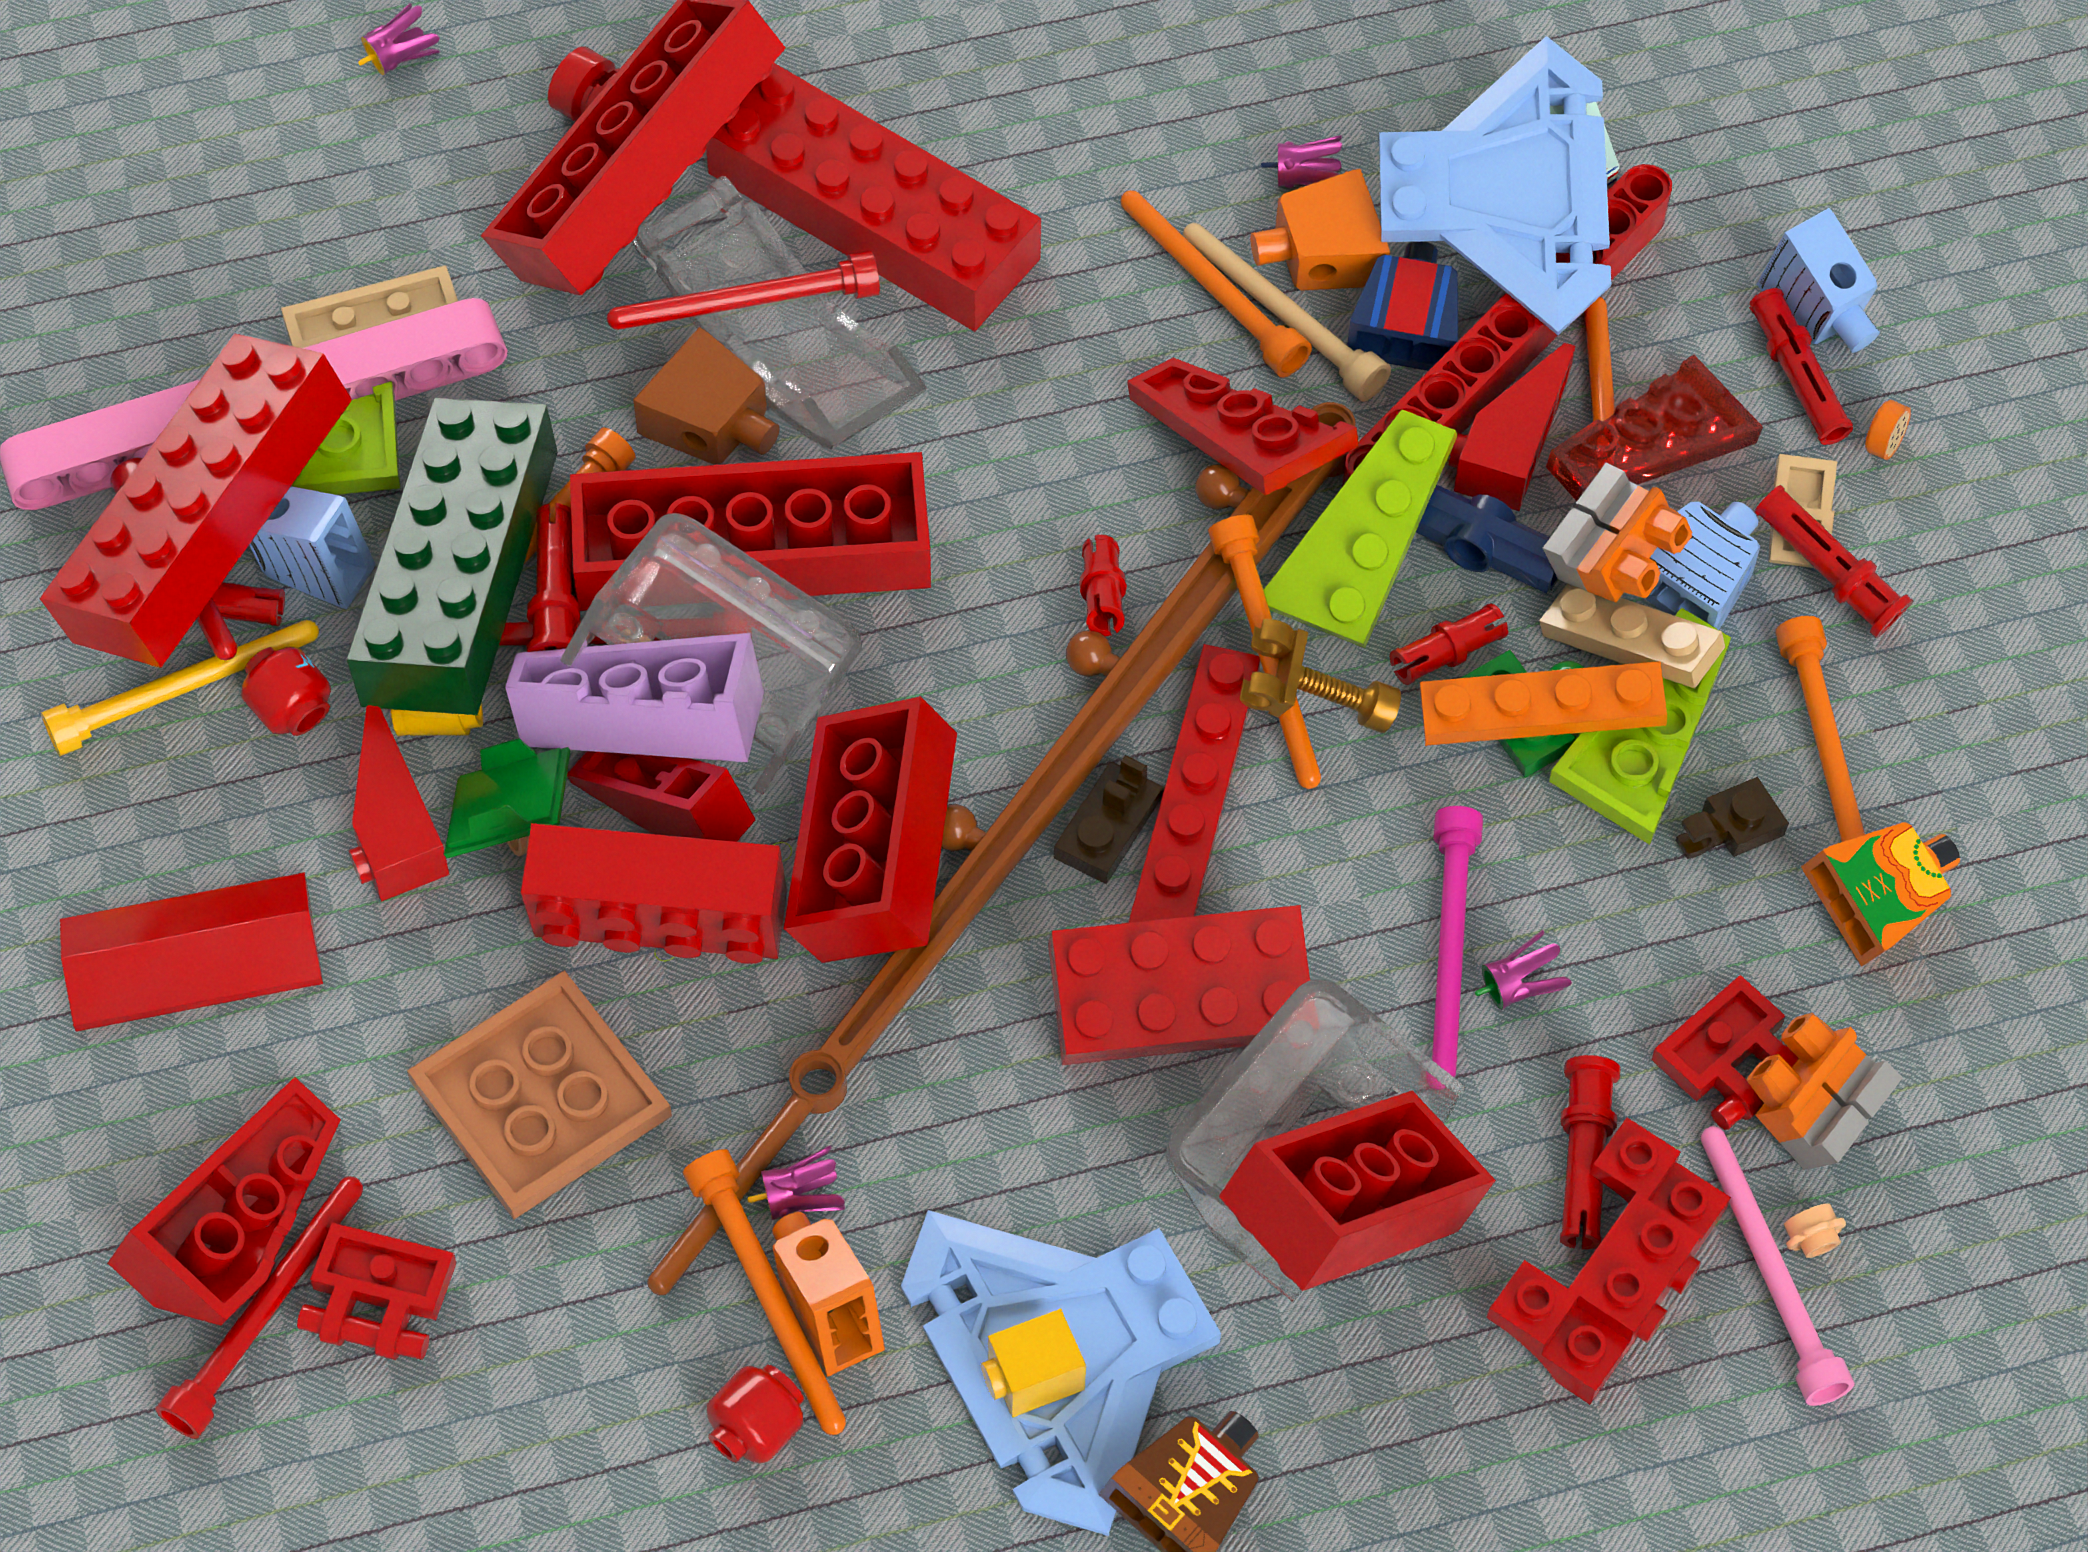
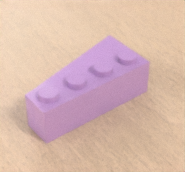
(642, 698)

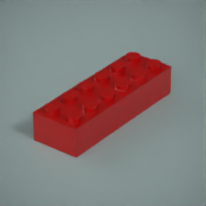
(633, 143)
(879, 193)
(196, 499)
(810, 521)

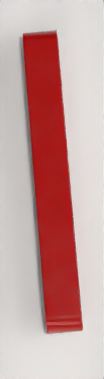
(1511, 336)

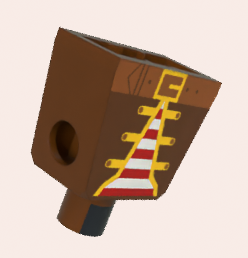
(1187, 1484)

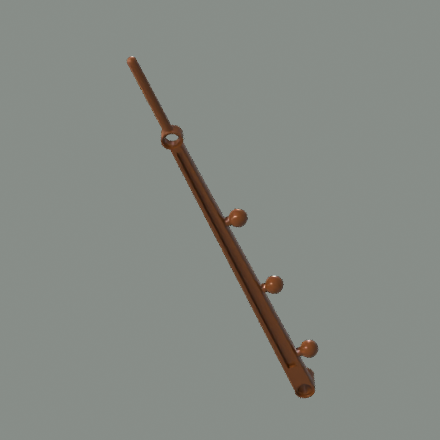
(995, 853)

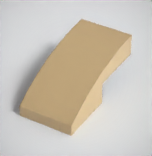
(1810, 485)

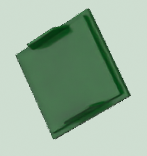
(506, 796)

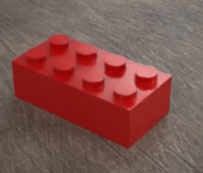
(871, 831)
(654, 892)
(1174, 982)
(1355, 1189)

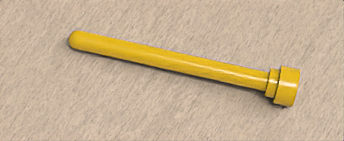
(72, 725)

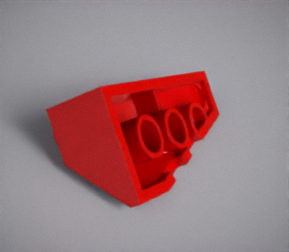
(226, 1221)

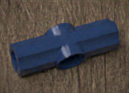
(1486, 535)

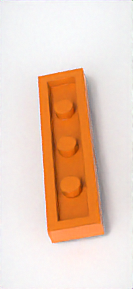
(1543, 703)

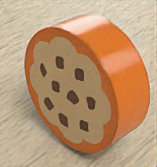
(1887, 429)

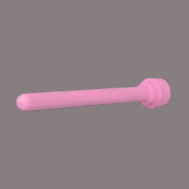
(1821, 1374)

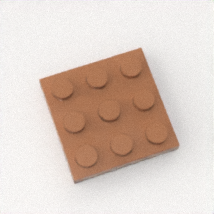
(539, 1094)

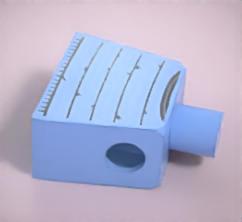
(1824, 281)
(314, 546)
(1712, 565)

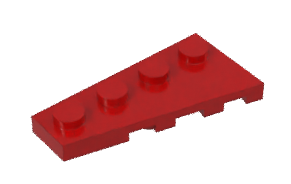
(1240, 427)

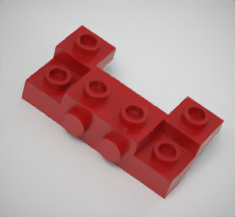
(1619, 1291)

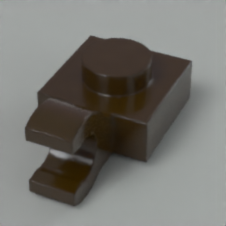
(1737, 817)

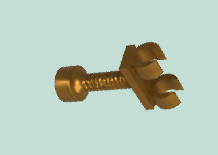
(1375, 705)

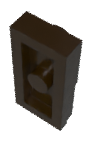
(1109, 820)

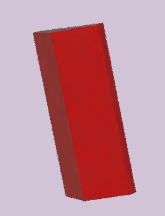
(189, 952)

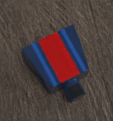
(1407, 309)

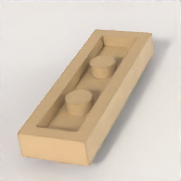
(367, 306)
(1633, 634)

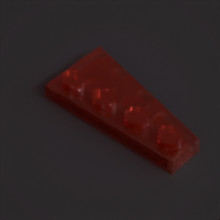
(1663, 431)

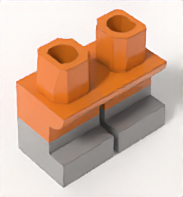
(1613, 535)
(1825, 1096)

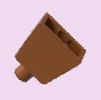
(705, 403)

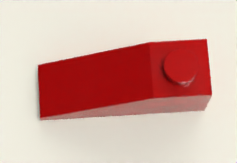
(1511, 433)
(666, 794)
(390, 822)

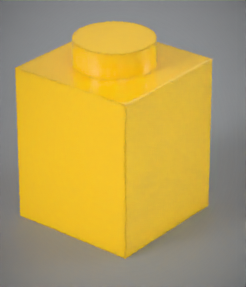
(1034, 1363)

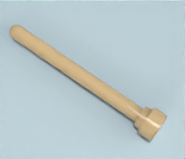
(1361, 371)

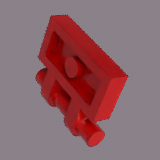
(1716, 1041)
(381, 1273)

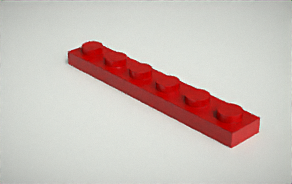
(1195, 787)

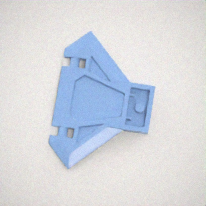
(1512, 185)
(1129, 1319)

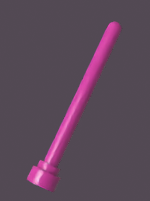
(1457, 833)

